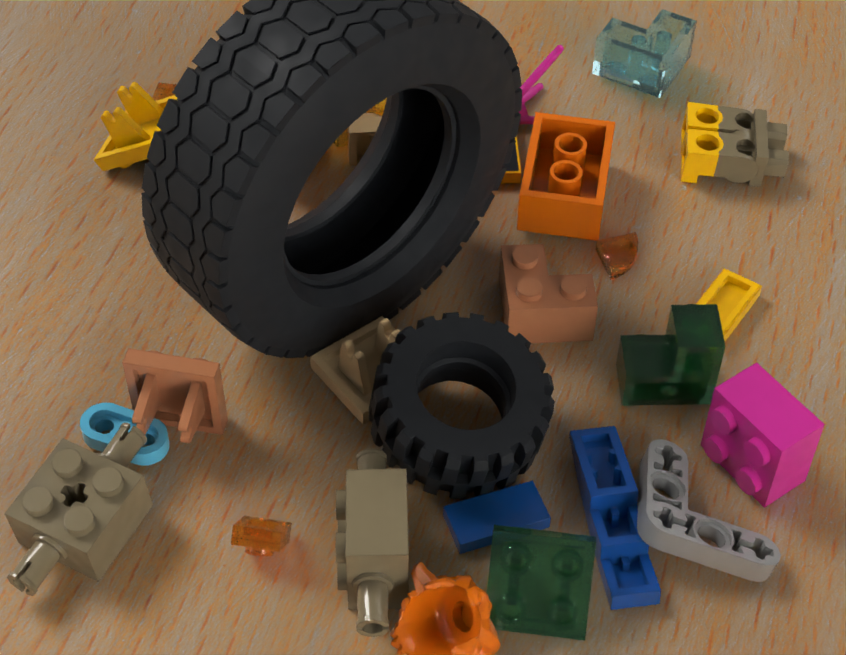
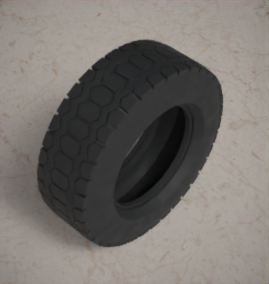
(265, 115)

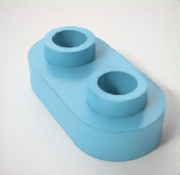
(110, 417)

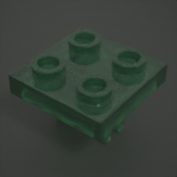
(540, 581)

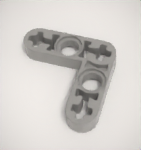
(666, 520)

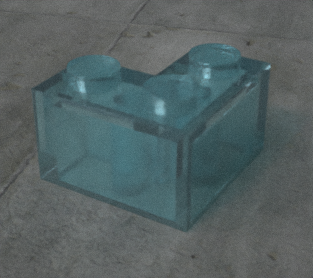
(644, 57)

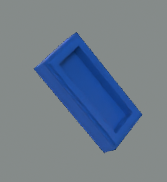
(474, 519)

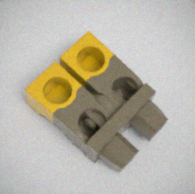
(731, 144)

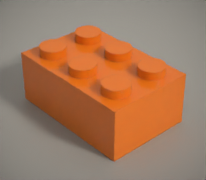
(565, 176)

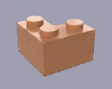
(541, 304)

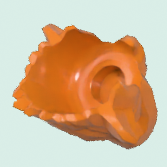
(444, 617)

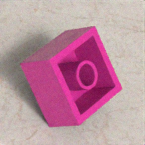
(760, 434)

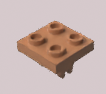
(176, 392)

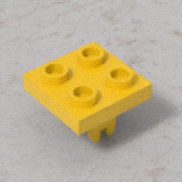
(130, 129)

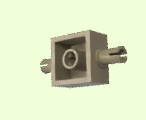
(79, 509)
(373, 541)

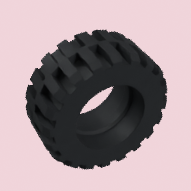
(471, 354)

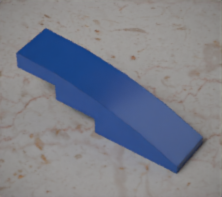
(611, 515)

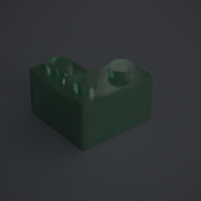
(673, 366)

